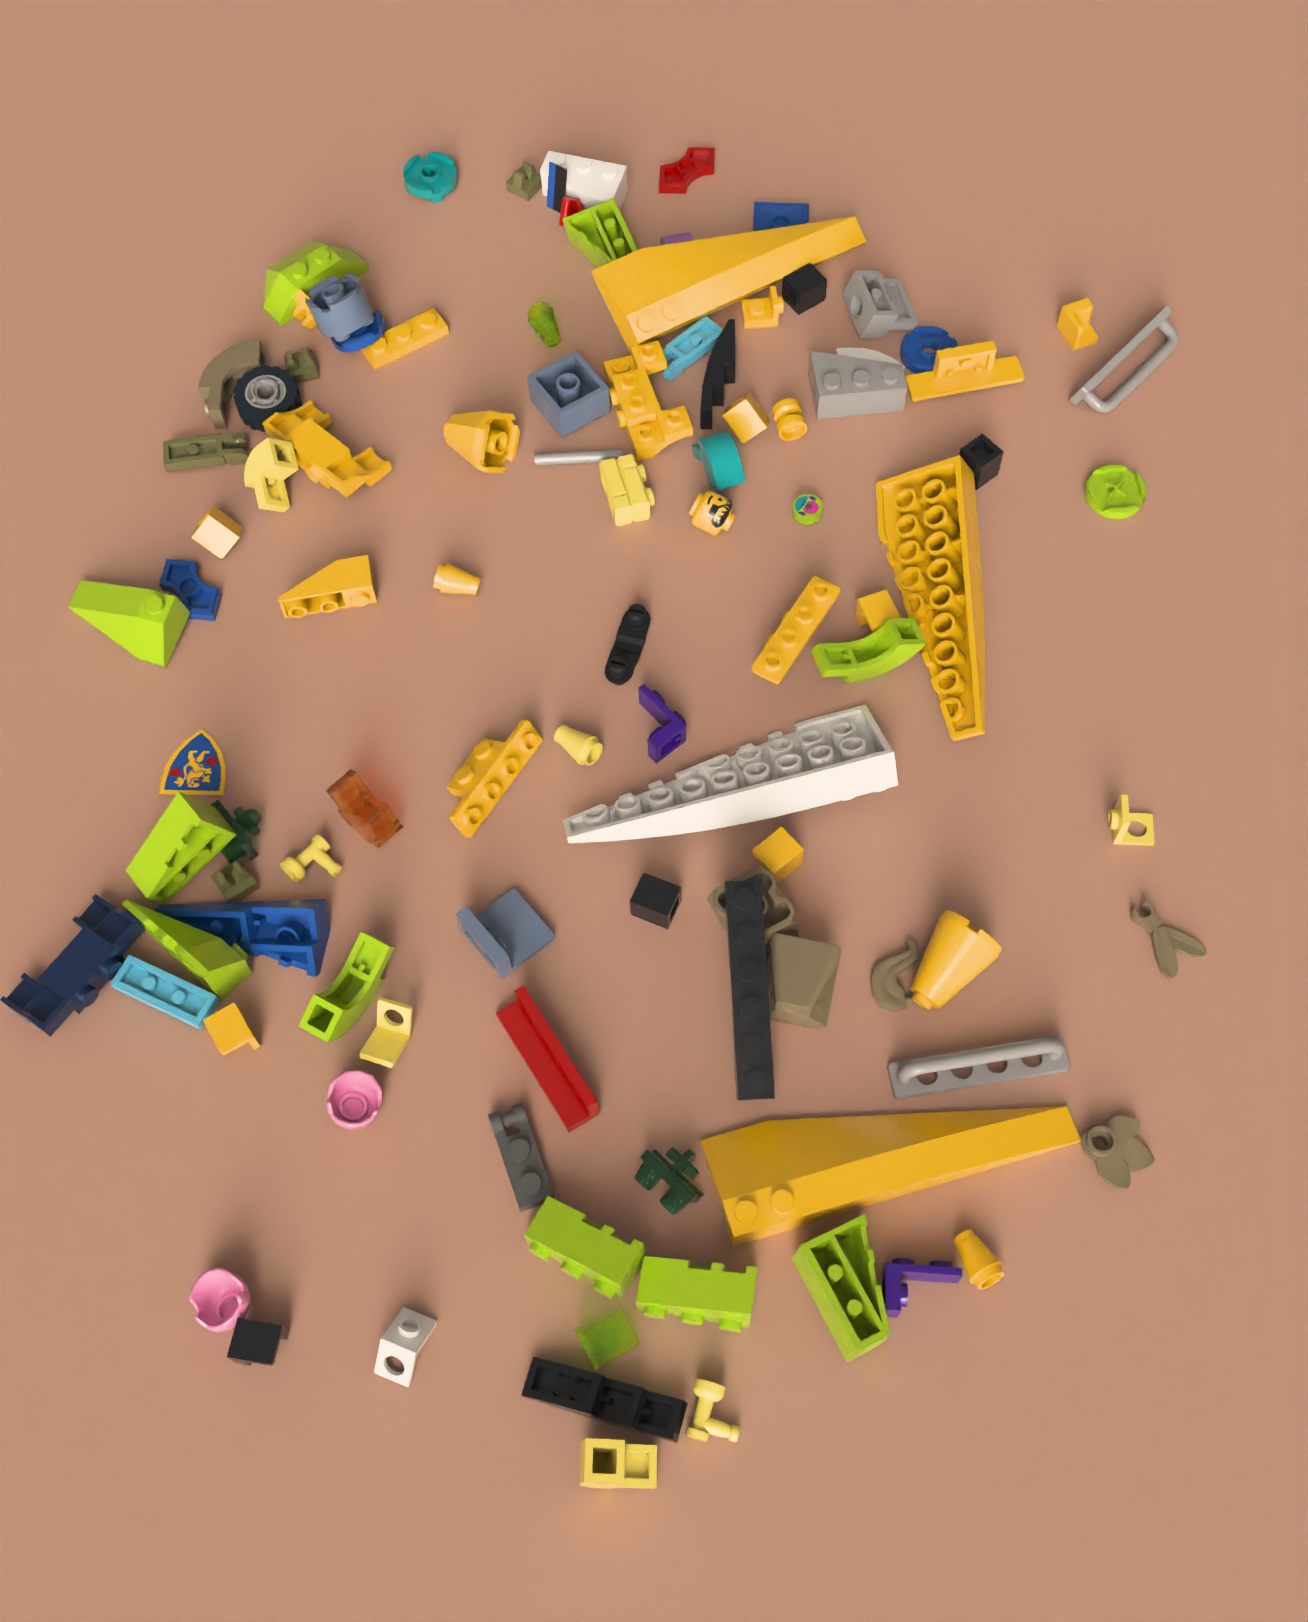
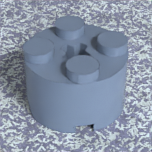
(340, 306)

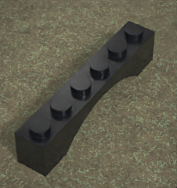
(749, 990)

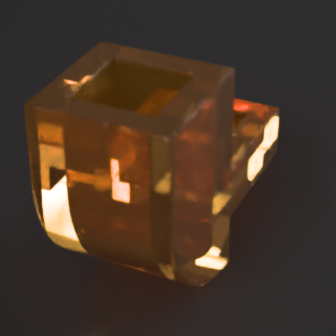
(363, 810)

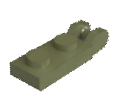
(204, 451)

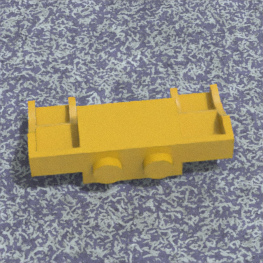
(637, 406)
(321, 453)

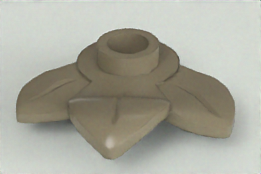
(1121, 1150)

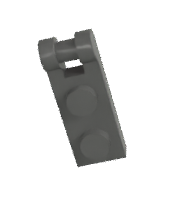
(521, 1158)

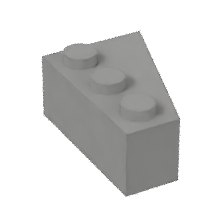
(855, 386)

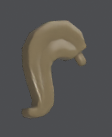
(883, 979)

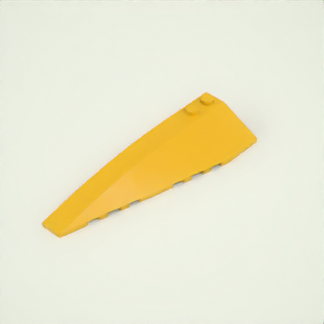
(684, 281)
(936, 562)
(822, 1167)

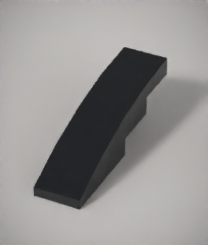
(719, 371)
(604, 1399)

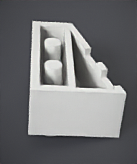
(588, 179)

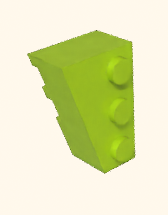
(585, 1248)
(845, 1287)
(696, 1292)

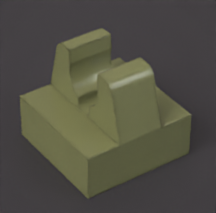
(524, 181)
(301, 365)
(235, 881)

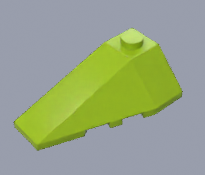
(133, 617)
(201, 953)

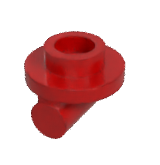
(569, 206)

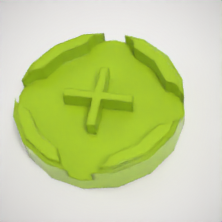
(1115, 492)

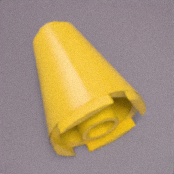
(951, 960)

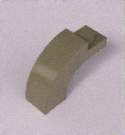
(222, 376)

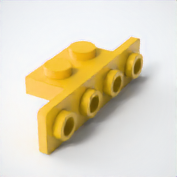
(964, 370)
(795, 630)
(489, 774)

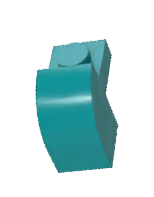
(720, 460)

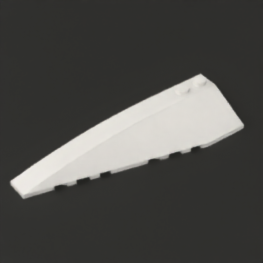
(815, 766)

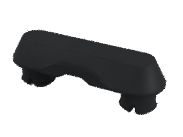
(628, 645)

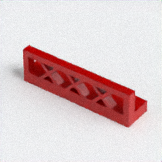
(548, 1061)

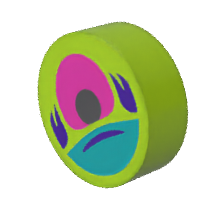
(807, 509)

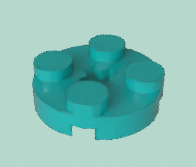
(432, 187)

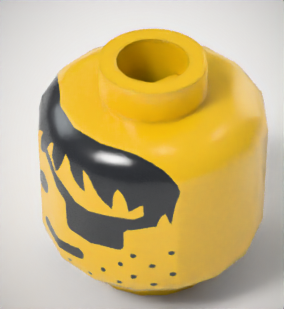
(712, 513)

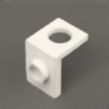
(404, 1341)

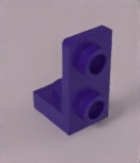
(672, 734)
(896, 1293)

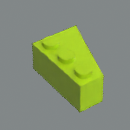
(600, 233)
(179, 847)

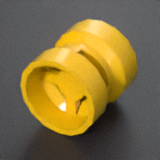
(789, 419)

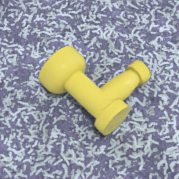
(295, 867)
(702, 1423)

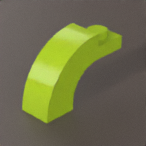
(872, 655)
(351, 993)

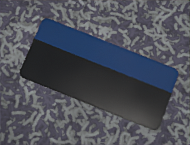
(556, 186)

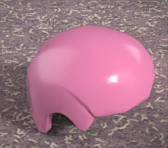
(354, 1099)
(220, 1299)

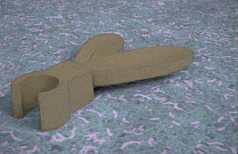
(1166, 940)

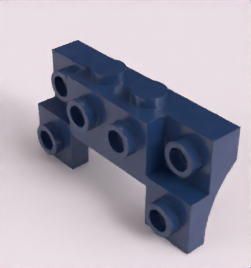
(80, 968)

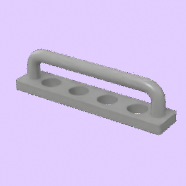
(1140, 375)
(1050, 1050)

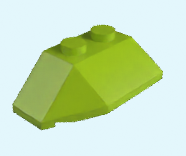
(303, 271)

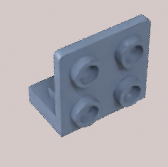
(505, 932)

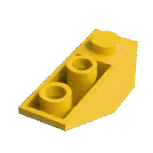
(337, 586)

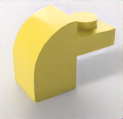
(266, 471)
(617, 1464)

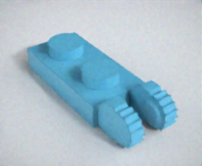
(690, 346)

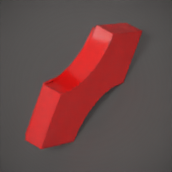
(679, 175)

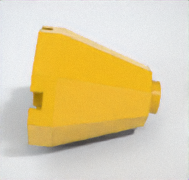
(483, 438)

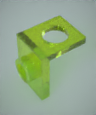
(607, 1340)

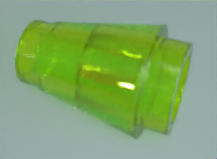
(544, 322)

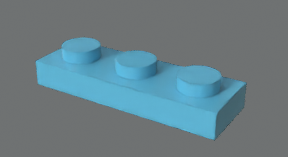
(165, 992)

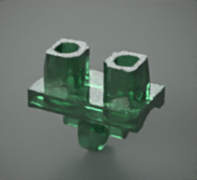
(245, 822)
(658, 1167)

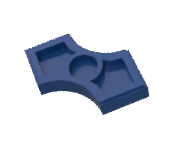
(183, 580)

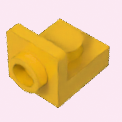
(762, 311)

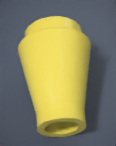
(580, 745)

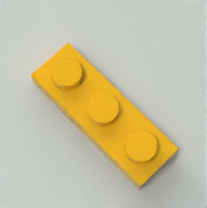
(406, 338)

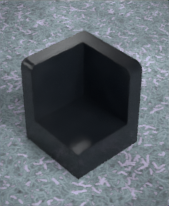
(804, 288)
(982, 458)
(655, 900)
(255, 1342)

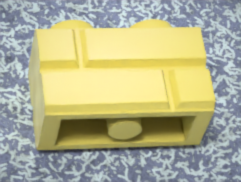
(625, 489)

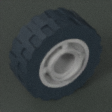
(264, 393)

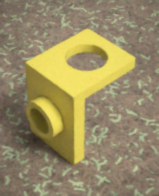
(1120, 819)
(388, 1037)

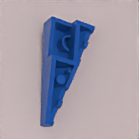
(283, 929)

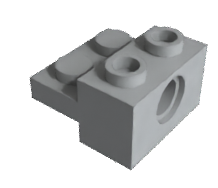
(878, 304)

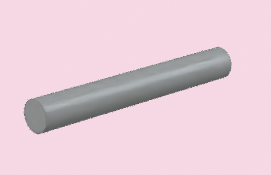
(576, 457)

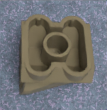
(777, 910)
(801, 980)

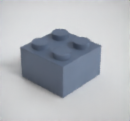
(569, 394)

